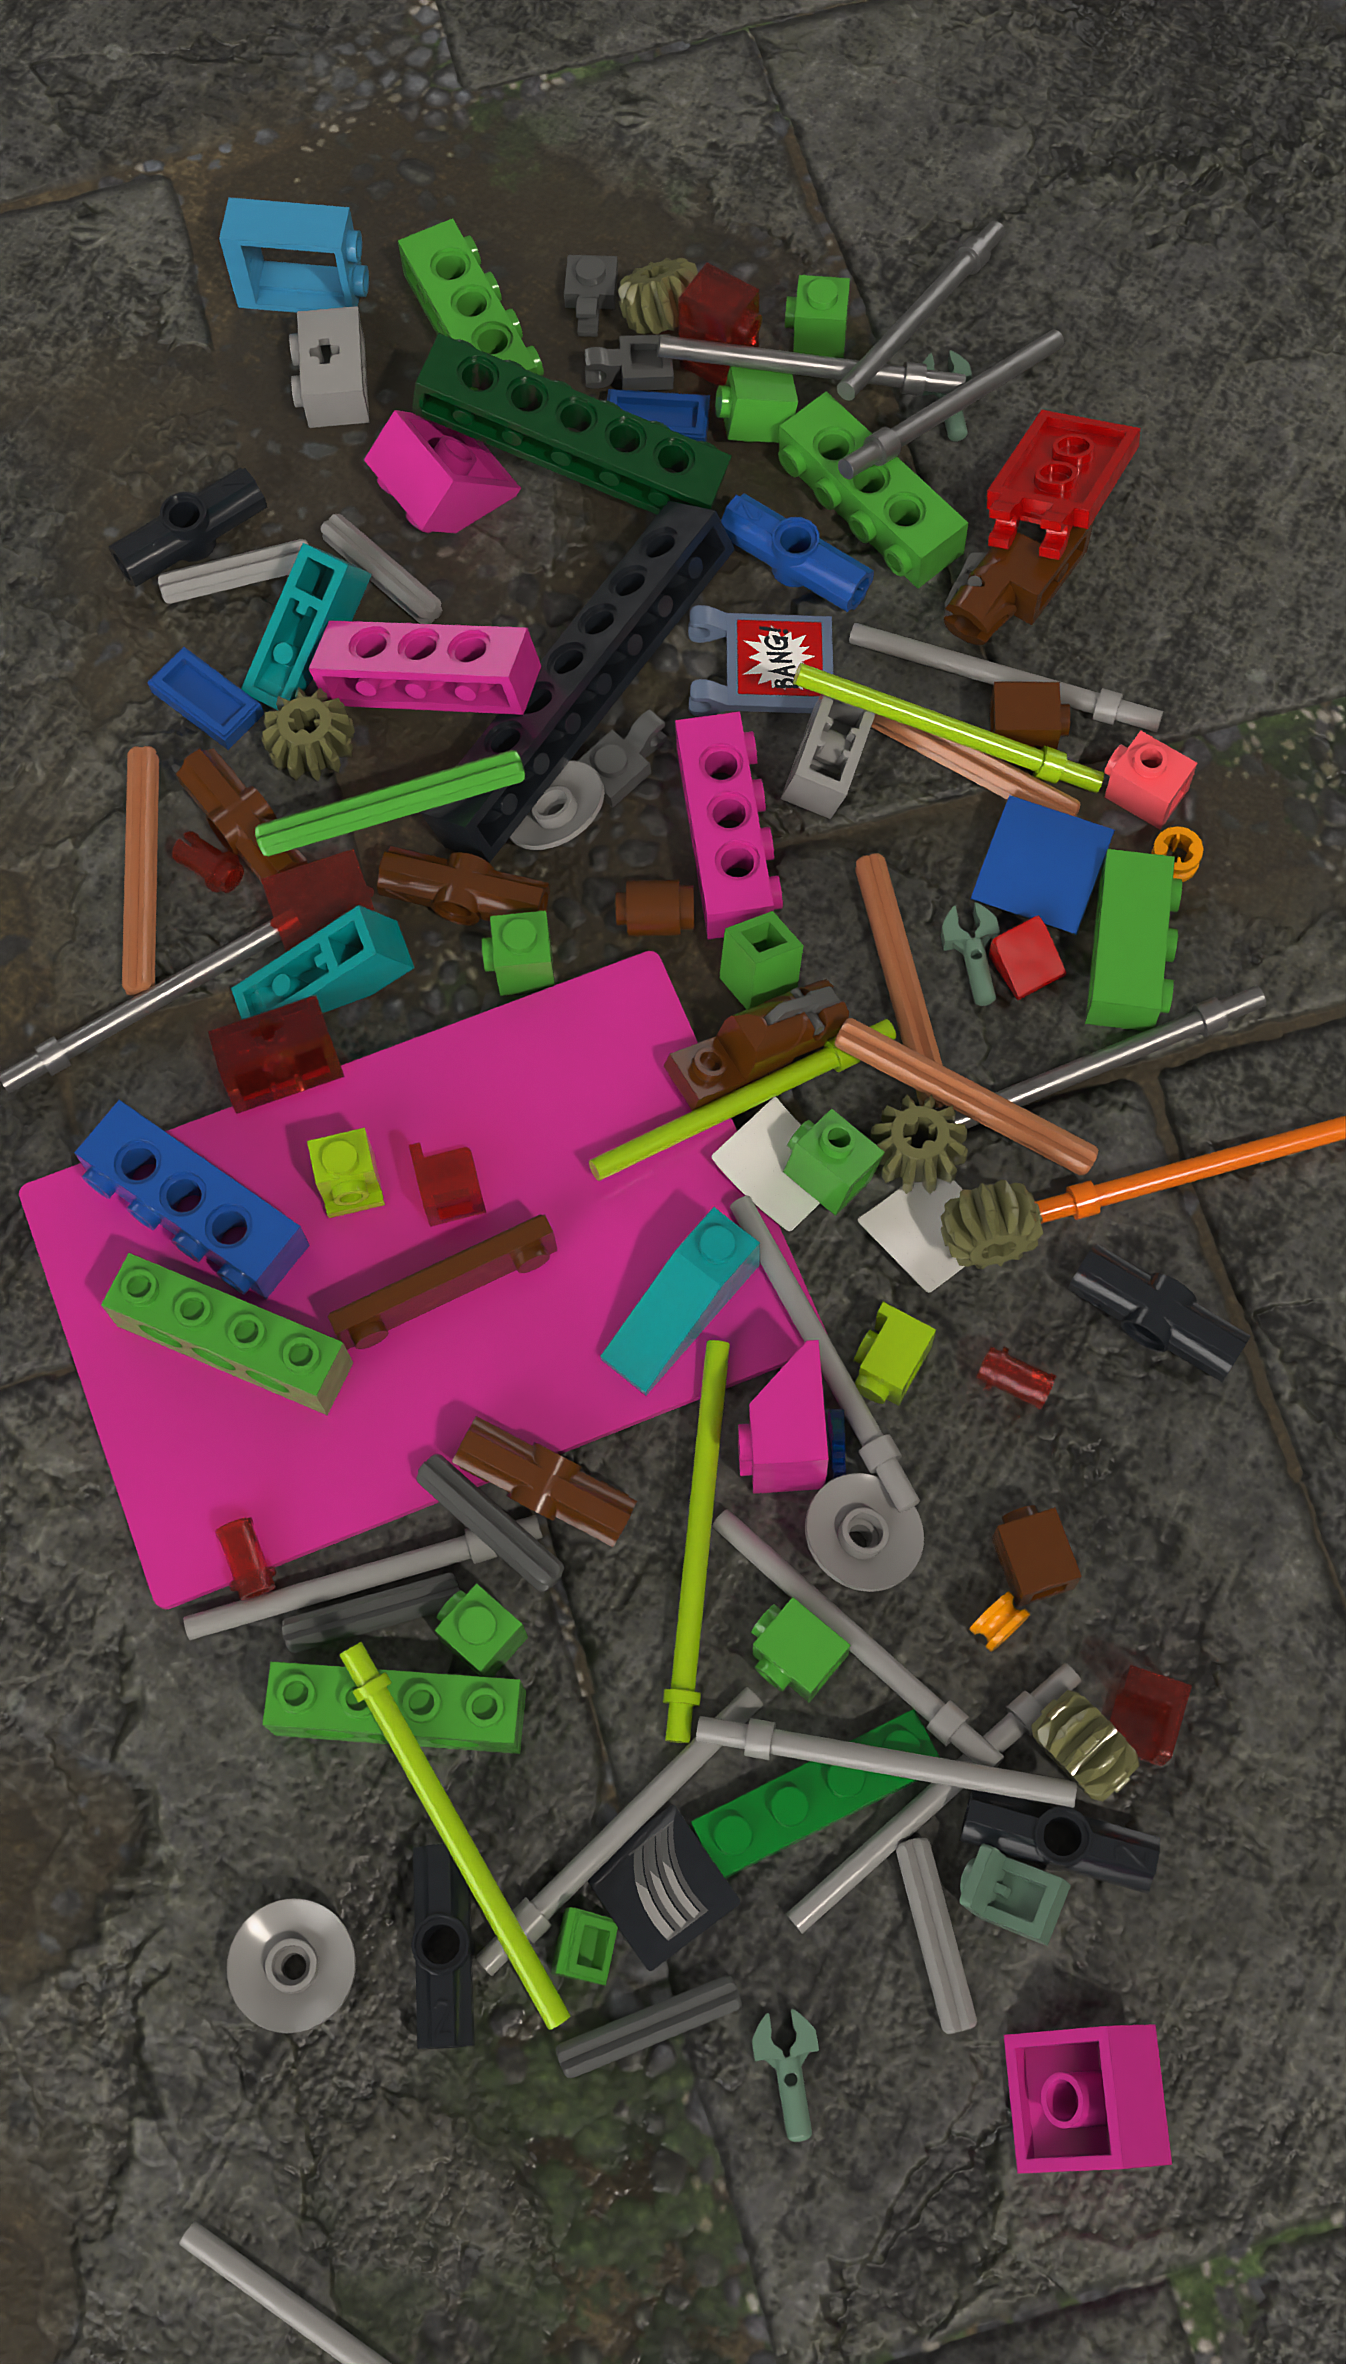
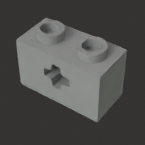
(331, 367)
(827, 756)

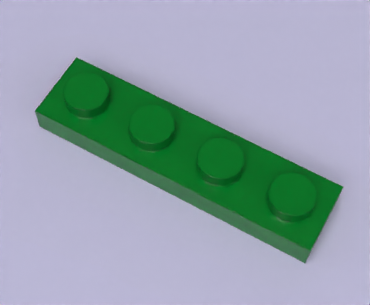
(805, 1801)

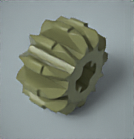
(652, 295)
(308, 734)
(923, 1123)
(991, 1224)
(1085, 1745)

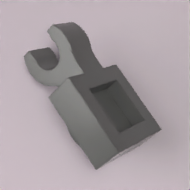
(590, 287)
(633, 363)
(623, 761)

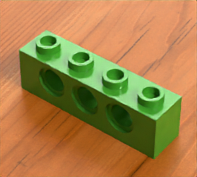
(461, 297)
(934, 533)
(228, 1333)
(437, 1707)

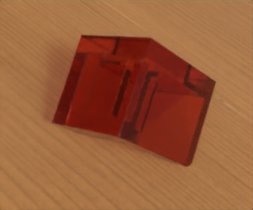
(447, 1184)
(1150, 1713)

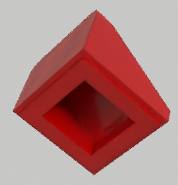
(1026, 957)

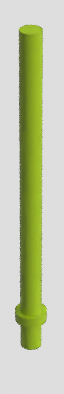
(374, 1690)
(682, 1693)

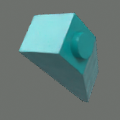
(316, 592)
(336, 964)
(683, 1300)

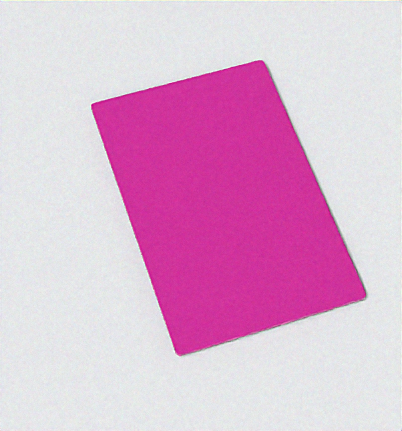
(534, 1100)

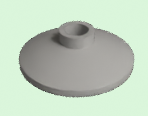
(563, 809)
(863, 1506)
(259, 1958)

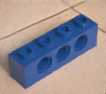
(129, 1140)

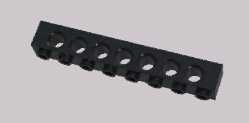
(589, 671)

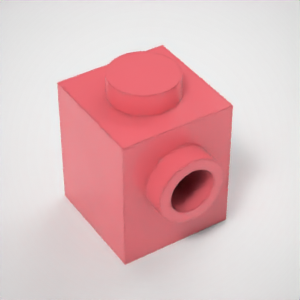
(1148, 778)

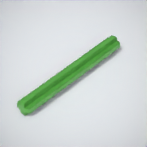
(390, 803)

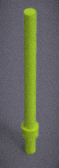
(1046, 763)
(728, 1106)

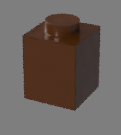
(1029, 713)
(1035, 1555)

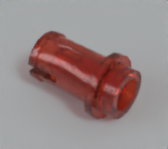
(218, 869)
(1015, 1377)
(245, 1559)

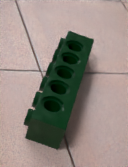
(542, 434)

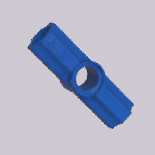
(818, 565)

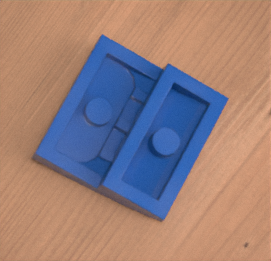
(1042, 864)

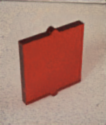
(315, 896)

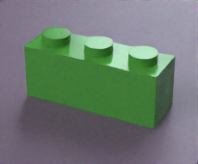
(1133, 940)

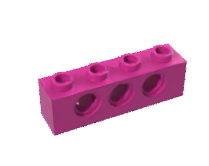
(427, 666)
(721, 746)

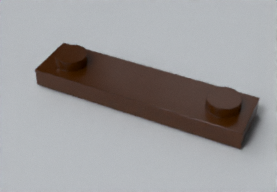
(370, 1317)

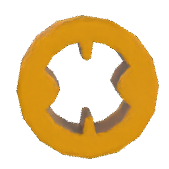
(1183, 839)
(999, 1621)

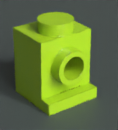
(346, 1172)
(893, 1356)

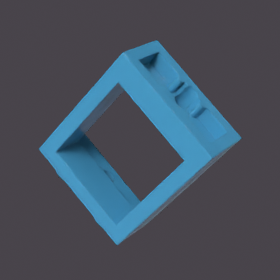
(292, 226)

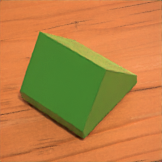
(584, 1946)

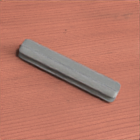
(385, 571)
(229, 572)
(936, 1936)

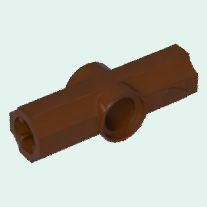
(233, 811)
(458, 887)
(544, 1481)

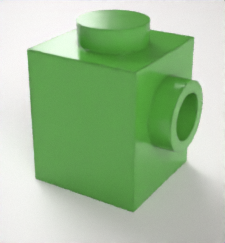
(819, 315)
(755, 404)
(520, 952)
(760, 959)
(832, 1160)
(479, 1631)
(797, 1649)

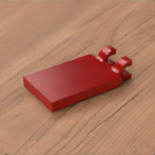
(1059, 478)

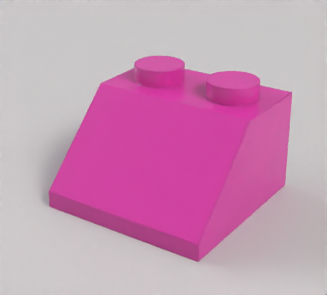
(438, 473)
(787, 1428)
(1087, 2099)

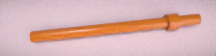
(1086, 1198)

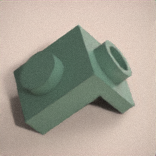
(1012, 1894)

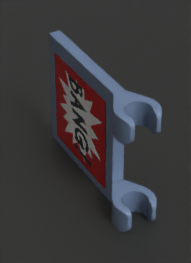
(760, 660)

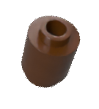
(655, 907)

